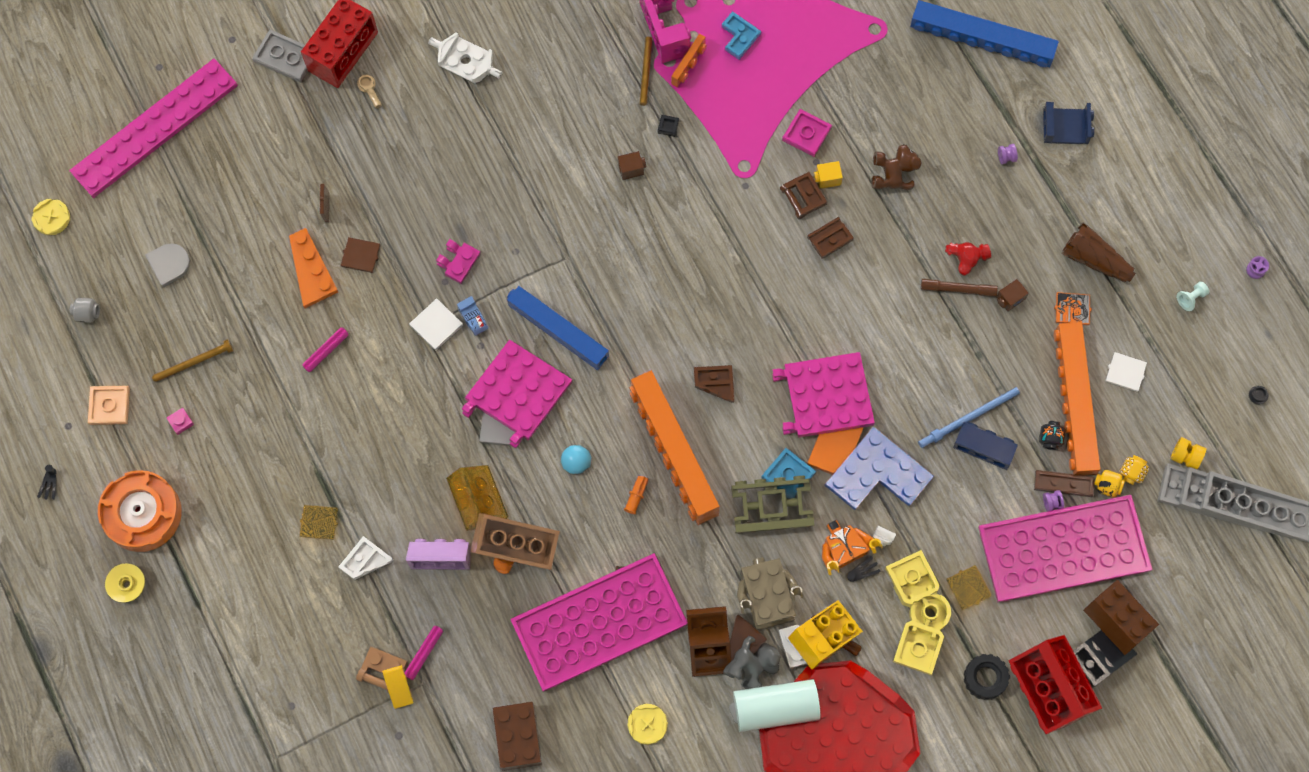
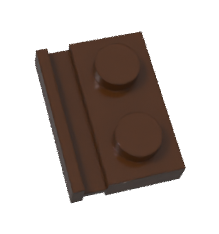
(830, 237)

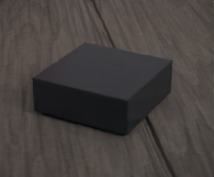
(668, 125)

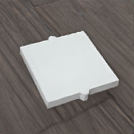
(1126, 372)

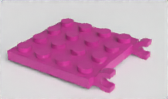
(517, 391)
(827, 395)

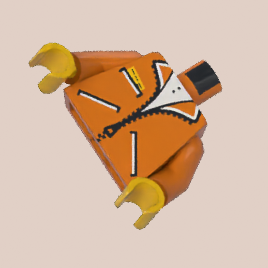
(846, 546)

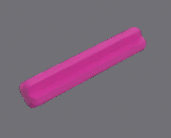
(325, 349)
(423, 652)

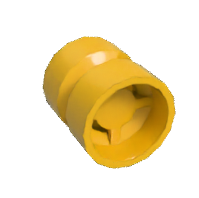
(1189, 454)

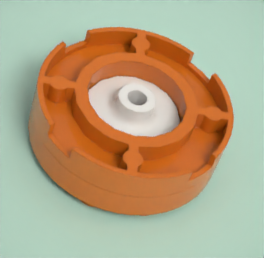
(139, 511)

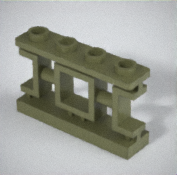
(773, 519)

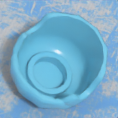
(575, 459)

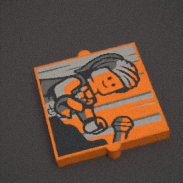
(1072, 308)

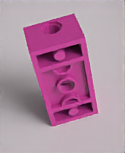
(671, 41)

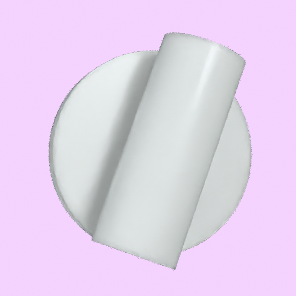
(884, 535)

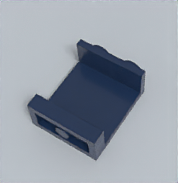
(1067, 125)

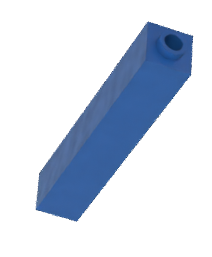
(557, 327)

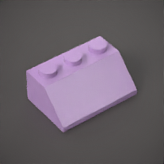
(439, 554)

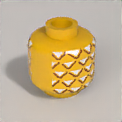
(1134, 470)

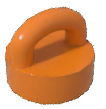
(502, 566)

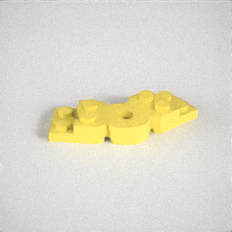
(918, 590)

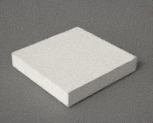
(436, 324)

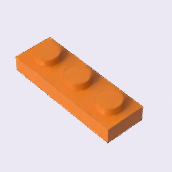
(689, 60)

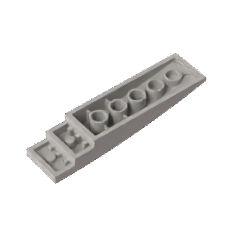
(1235, 501)

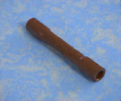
(936, 285)

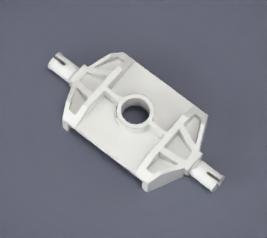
(455, 49)

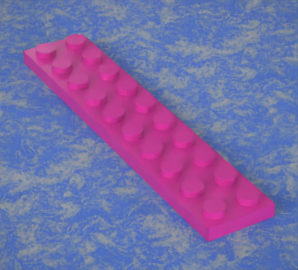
(153, 128)

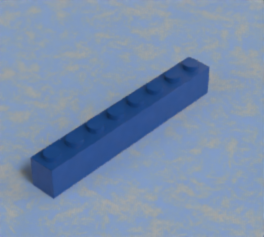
(984, 34)

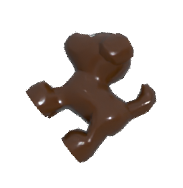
(905, 160)

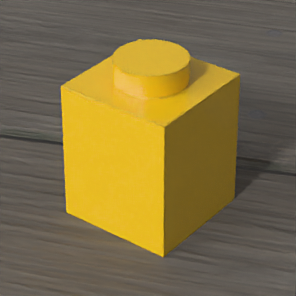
(828, 175)

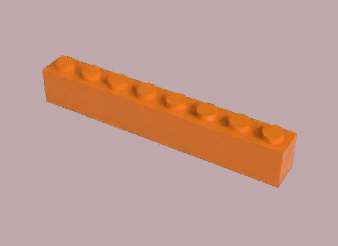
(1077, 399)

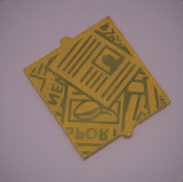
(318, 522)
(968, 587)

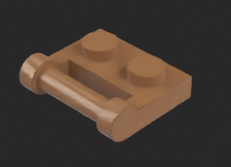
(378, 661)

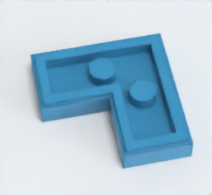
(744, 35)

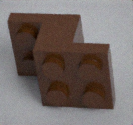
(708, 640)

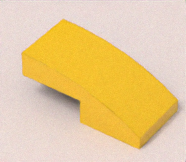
(398, 687)

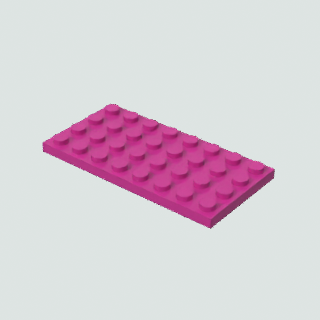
(1064, 548)
(599, 622)

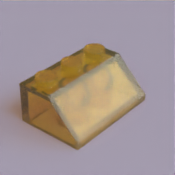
(475, 494)

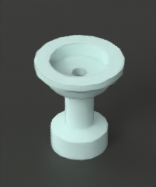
(1187, 300)

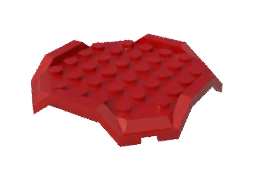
(859, 727)

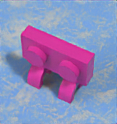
(461, 264)

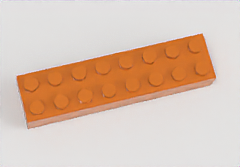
(674, 448)

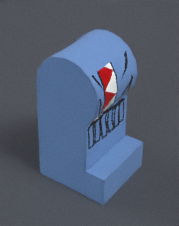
(472, 316)

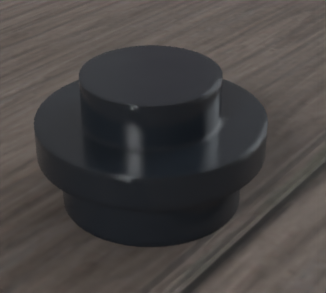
(1258, 395)

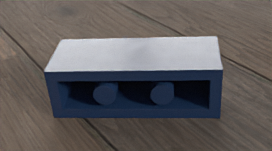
(985, 445)

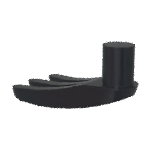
(49, 478)
(856, 573)

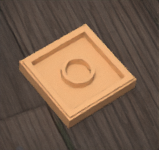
(108, 405)

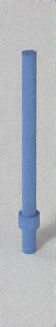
(937, 435)

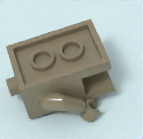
(767, 593)

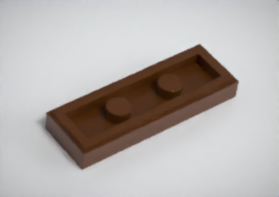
(1066, 483)

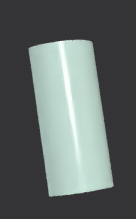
(777, 705)

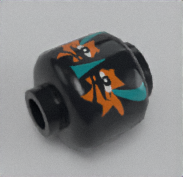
(1052, 435)

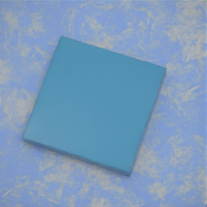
(788, 466)

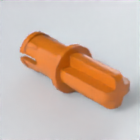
(636, 495)

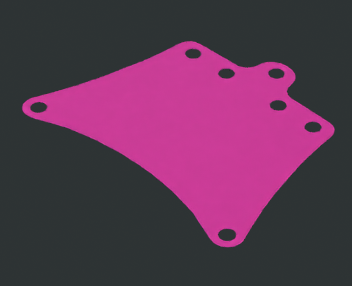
(750, 96)

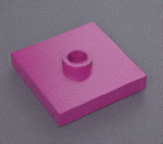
(806, 132)

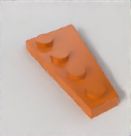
(311, 271)

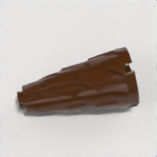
(1097, 254)

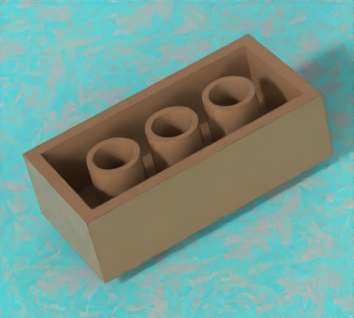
(514, 541)

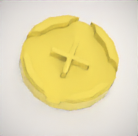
(51, 217)
(647, 724)

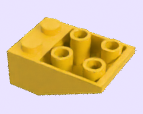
(824, 634)

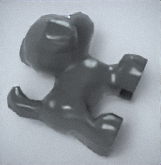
(766, 660)

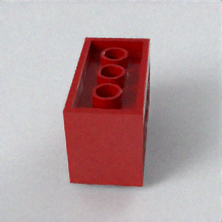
(339, 42)
(1054, 684)

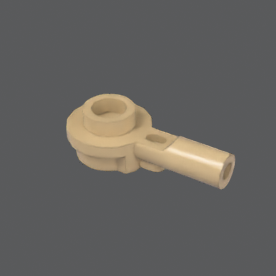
(367, 84)

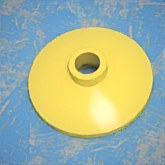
(118, 576)

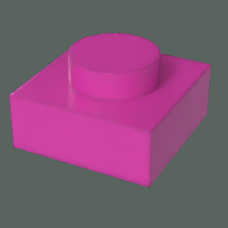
(180, 421)

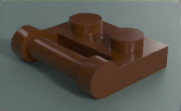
(809, 193)

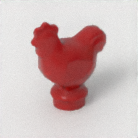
(968, 255)

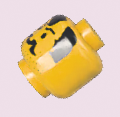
(1109, 483)

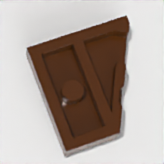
(715, 381)
(740, 632)

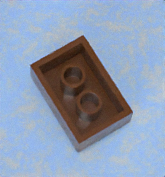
(1121, 617)
(517, 736)

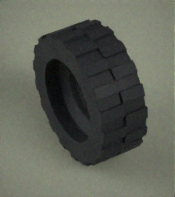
(975, 687)

